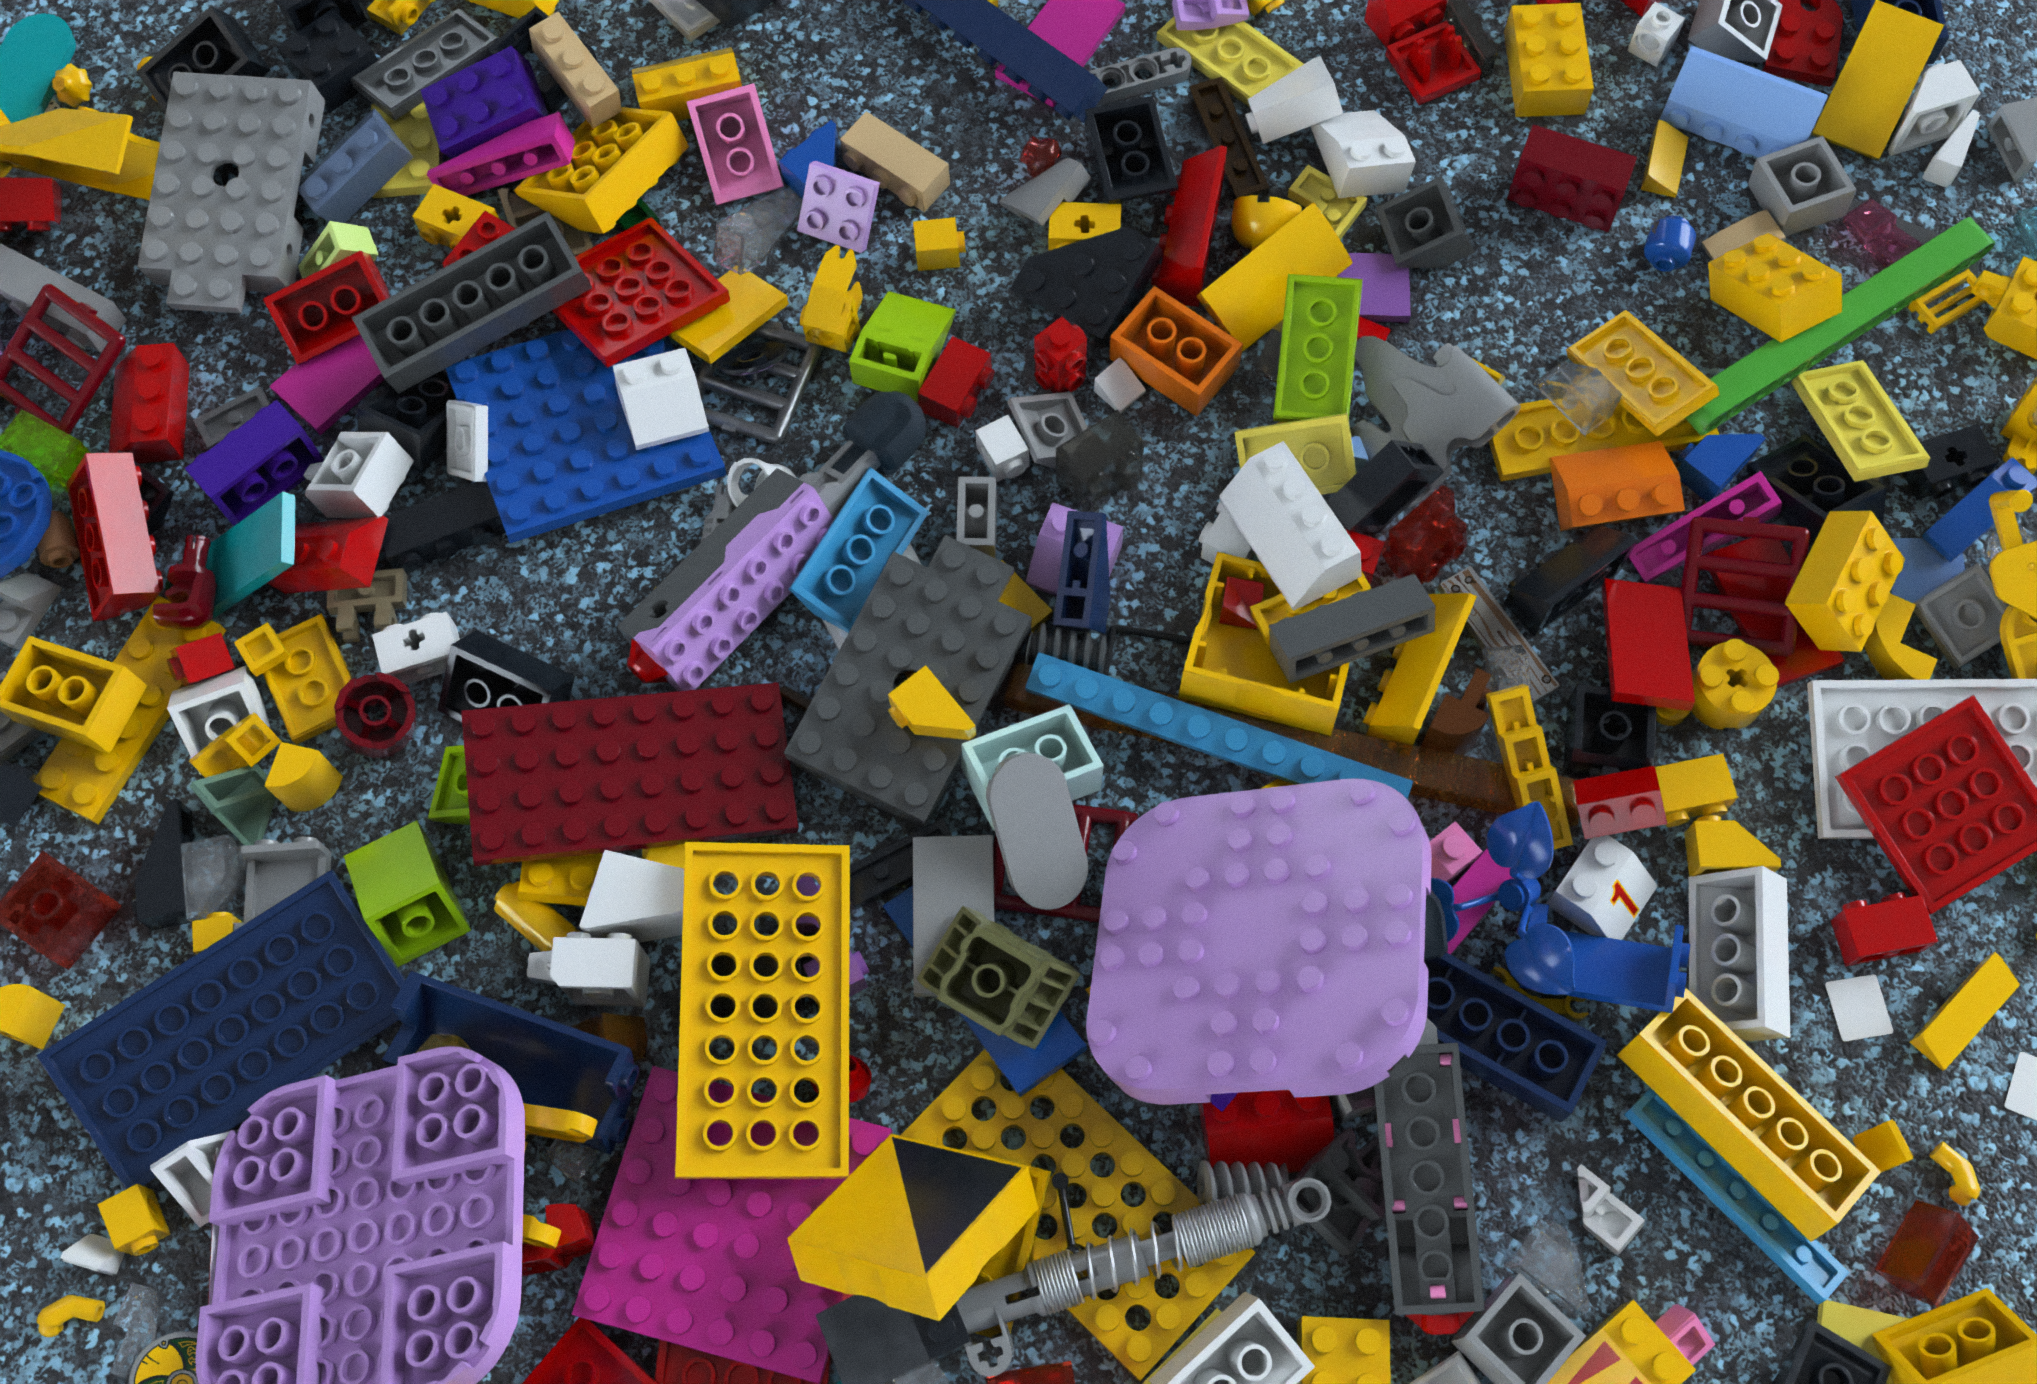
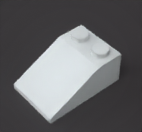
(1364, 154)

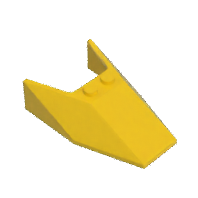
(82, 149)

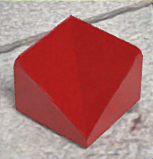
(1237, 600)

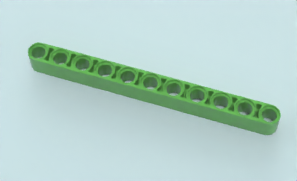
(1862, 310)

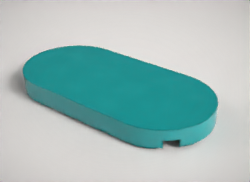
(28, 64)

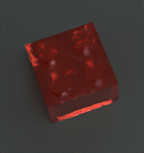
(56, 910)

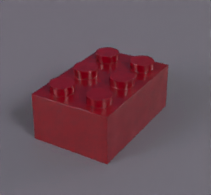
(1571, 178)

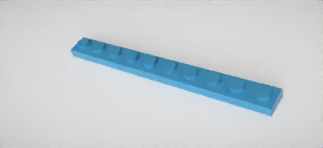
(1196, 727)

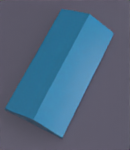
(856, 549)

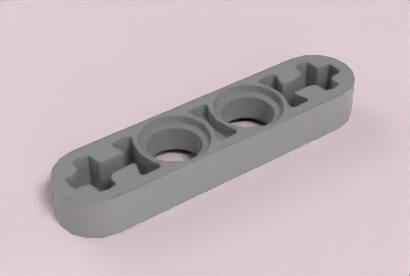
(1133, 86)

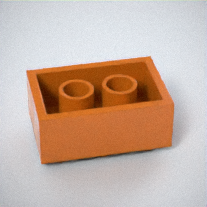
(1176, 350)

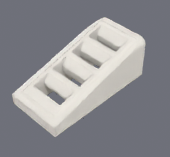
(1950, 157)

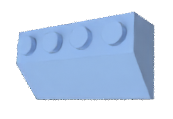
(1740, 105)

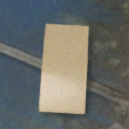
(1741, 234)

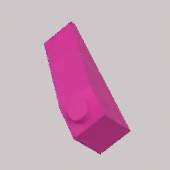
(508, 157)
(1667, 547)

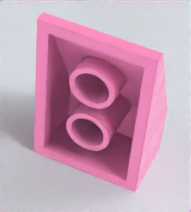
(735, 144)

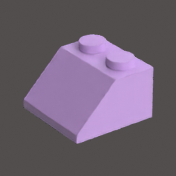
(1047, 555)

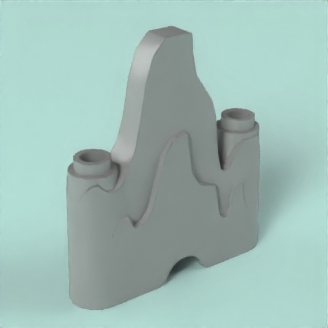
(1430, 405)

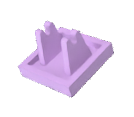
(838, 206)

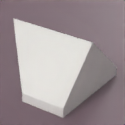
(189, 1174)

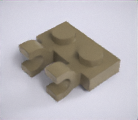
(384, 595)

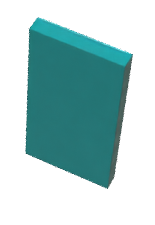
(253, 551)

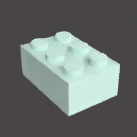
(1052, 735)

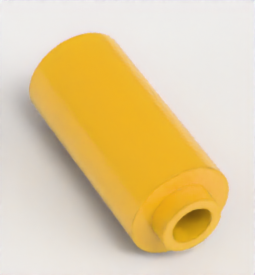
(533, 920)

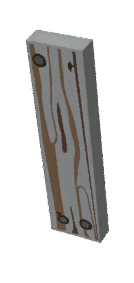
(1494, 628)

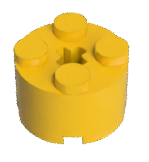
(1732, 685)

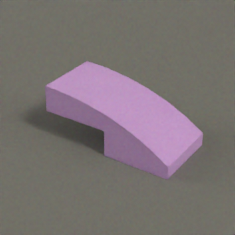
(1208, 13)

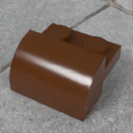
(1460, 721)

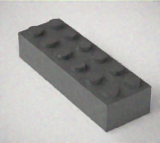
(471, 303)

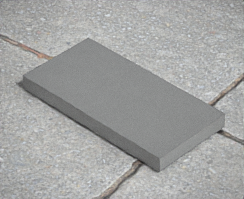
(946, 877)

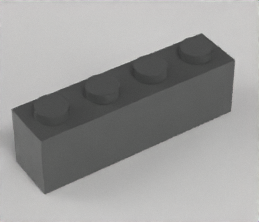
(1352, 628)

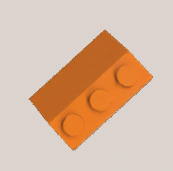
(1615, 485)

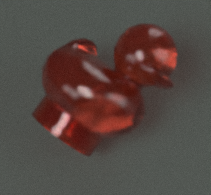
(1040, 155)

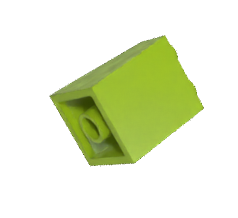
(406, 894)

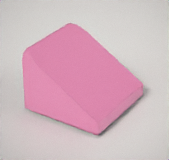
(1685, 1332)

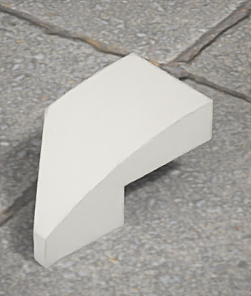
(1605, 1214)

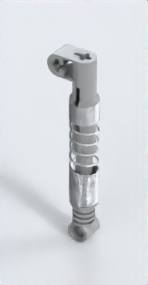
(1197, 1234)

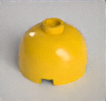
(1256, 221)

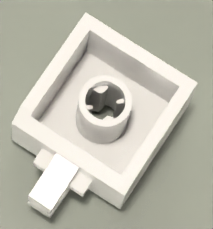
(358, 475)
(594, 969)

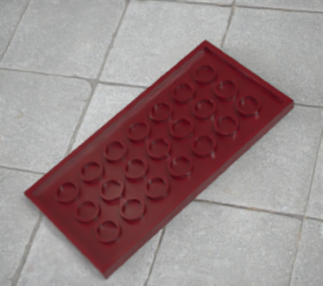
(627, 773)

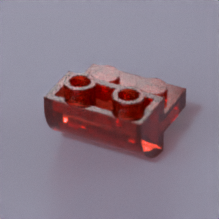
(1426, 538)

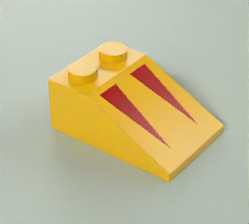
(1625, 1351)

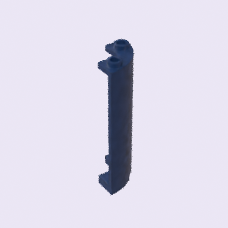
(545, 1058)

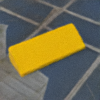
(1966, 1011)

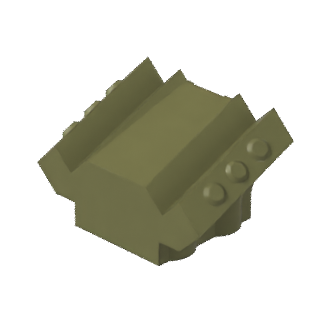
(997, 978)

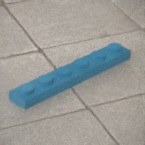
(1778, 1238)

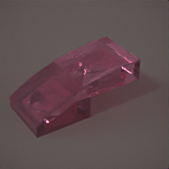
(1878, 234)

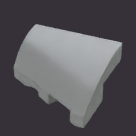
(1046, 191)

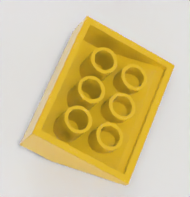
(608, 169)

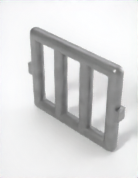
(787, 406)

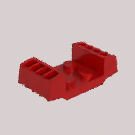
(576, 1240)

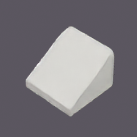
(1118, 386)
(95, 1254)

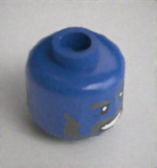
(1670, 242)

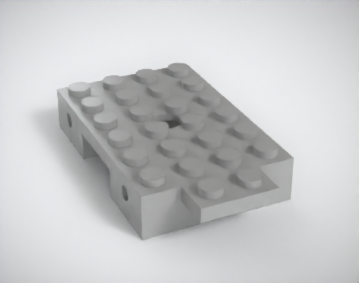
(239, 236)

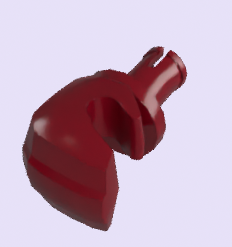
(193, 589)

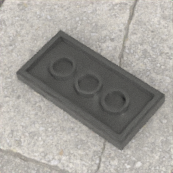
(427, 58)

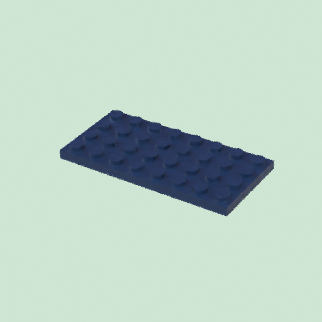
(227, 1029)

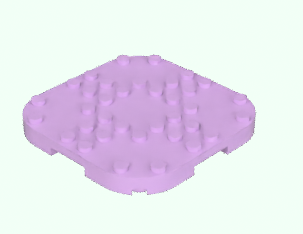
(1262, 943)
(370, 1228)

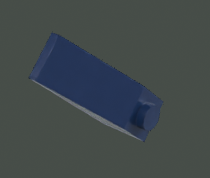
(1084, 574)

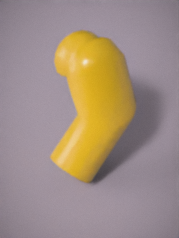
(68, 1307)

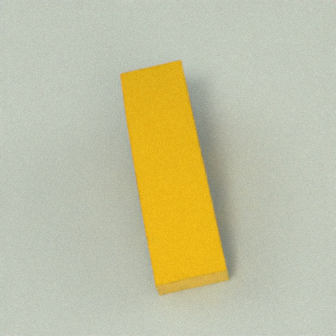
(1527, 757)

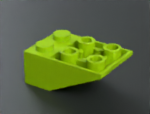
(900, 344)

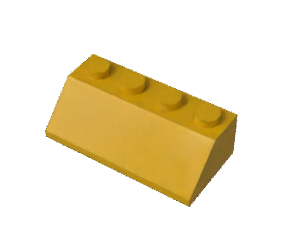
(1418, 672)

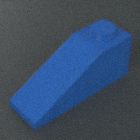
(1972, 515)

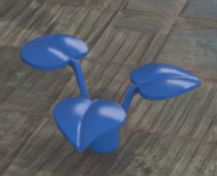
(1543, 954)

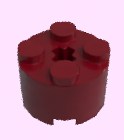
(372, 694)

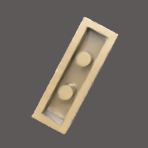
(575, 69)
(895, 162)

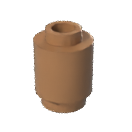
(58, 545)

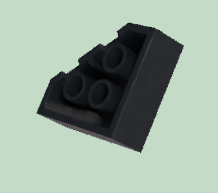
(1090, 280)

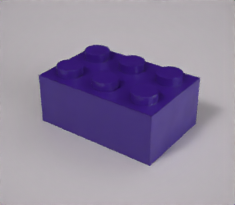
(483, 101)
(255, 463)

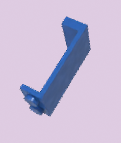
(1625, 970)

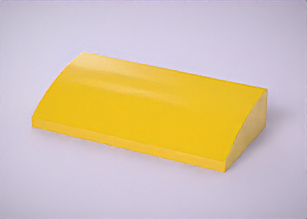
(1253, 292)

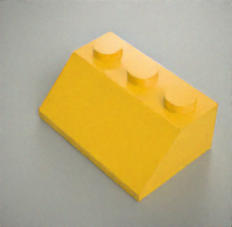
(674, 82)
(1961, 1344)

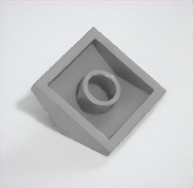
(1047, 423)

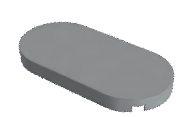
(1037, 830)

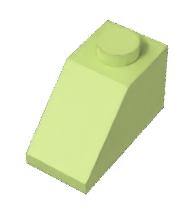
(335, 244)

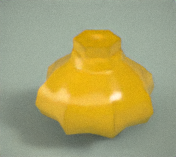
(72, 85)

